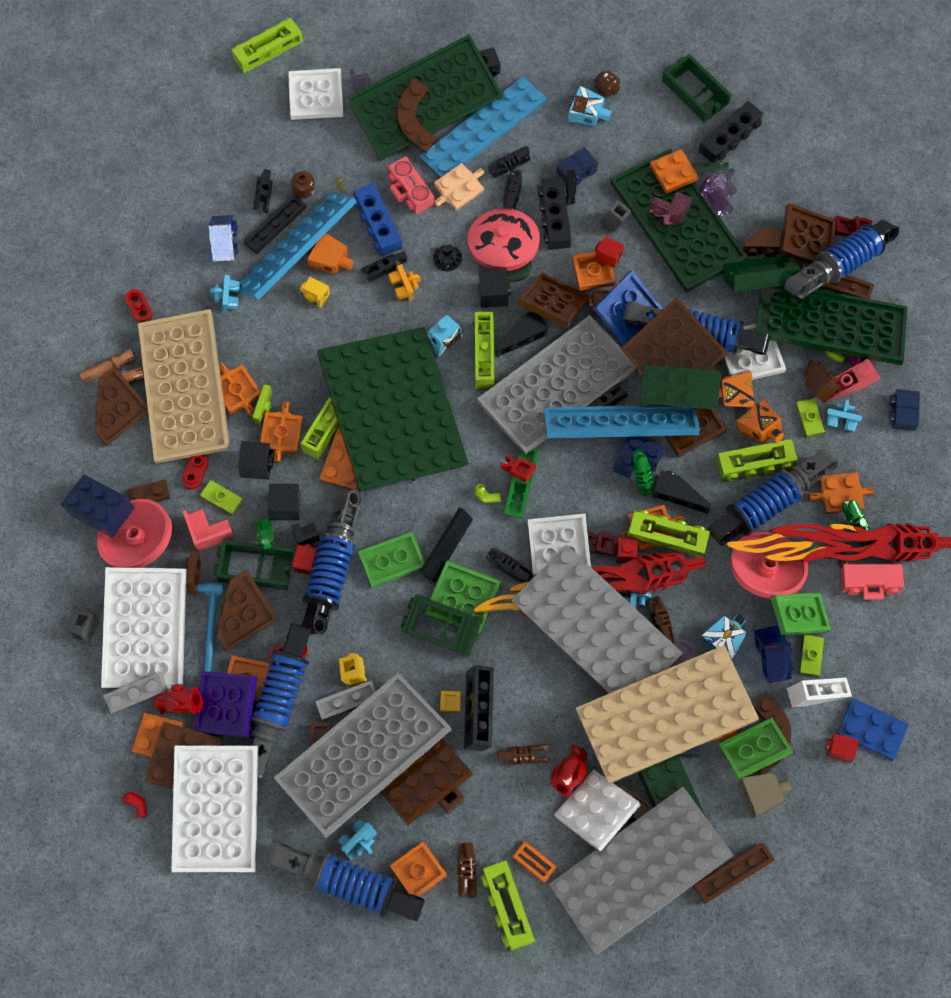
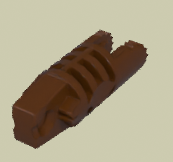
(660, 617)
(523, 754)
(466, 870)

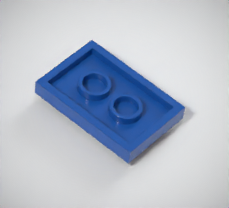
(873, 729)

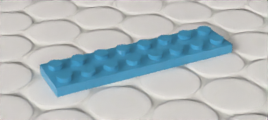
(483, 128)
(295, 245)
(620, 421)

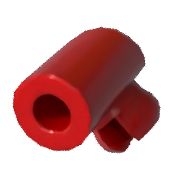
(138, 802)

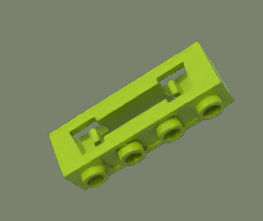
(267, 45)
(484, 350)
(320, 432)
(783, 458)
(694, 543)
(495, 873)

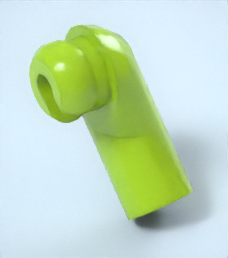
(835, 357)
(484, 496)

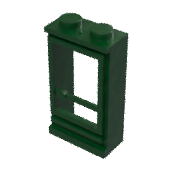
(712, 105)
(759, 273)
(281, 566)
(466, 633)

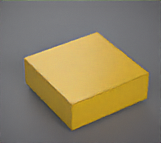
(450, 701)

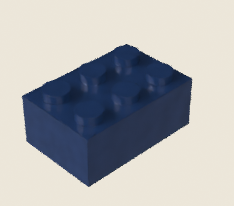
(97, 506)

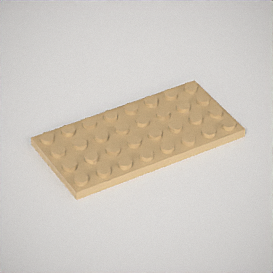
(183, 386)
(666, 714)

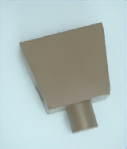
(764, 792)

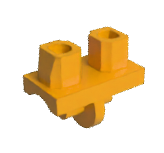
(405, 290)

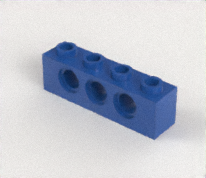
(369, 196)

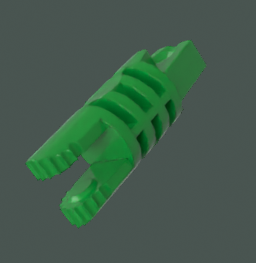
(643, 473)
(855, 517)
(264, 532)

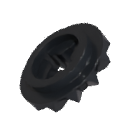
(448, 264)

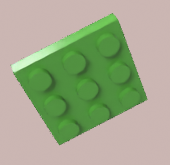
(462, 590)

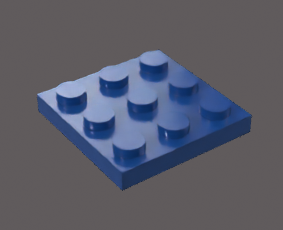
(613, 305)

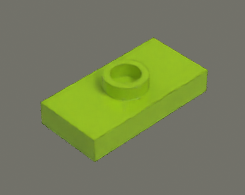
(263, 405)
(810, 417)
(221, 497)
(811, 655)

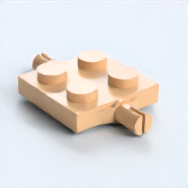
(458, 186)

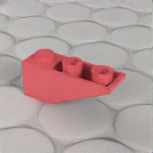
(856, 378)

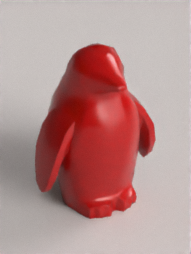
(179, 700)
(570, 771)

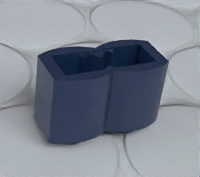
(581, 161)
(905, 409)

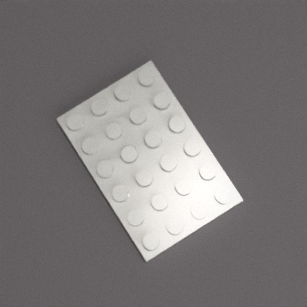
(143, 625)
(215, 809)

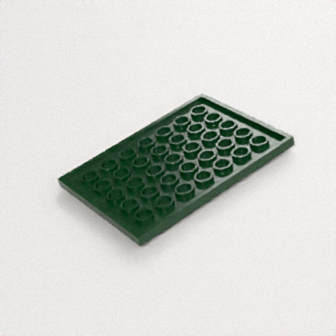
(392, 408)

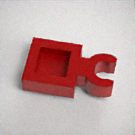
(519, 469)

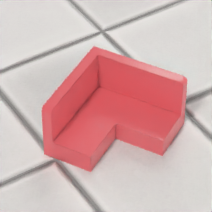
(205, 535)

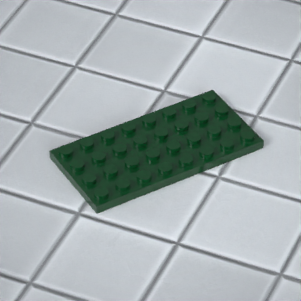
(456, 84)
(692, 248)
(834, 323)

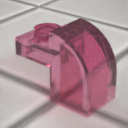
(672, 212)

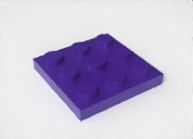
(226, 704)

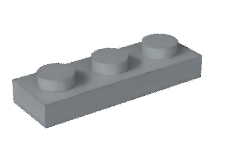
(135, 692)
(344, 700)

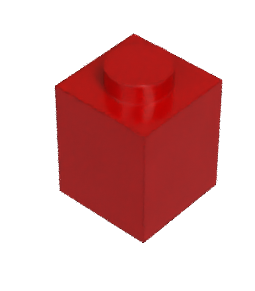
(609, 251)
(626, 549)
(304, 559)
(841, 748)

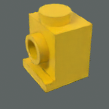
(315, 291)
(350, 676)

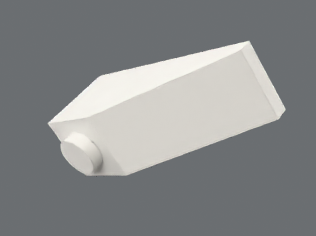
(818, 691)

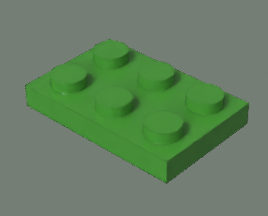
(391, 559)
(800, 613)
(755, 748)

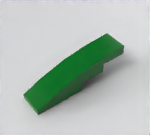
(519, 489)

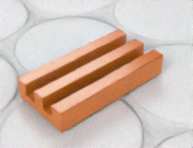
(539, 866)

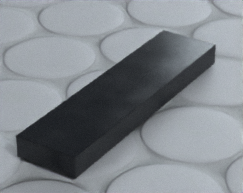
(275, 224)
(446, 545)

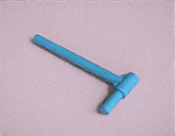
(213, 591)

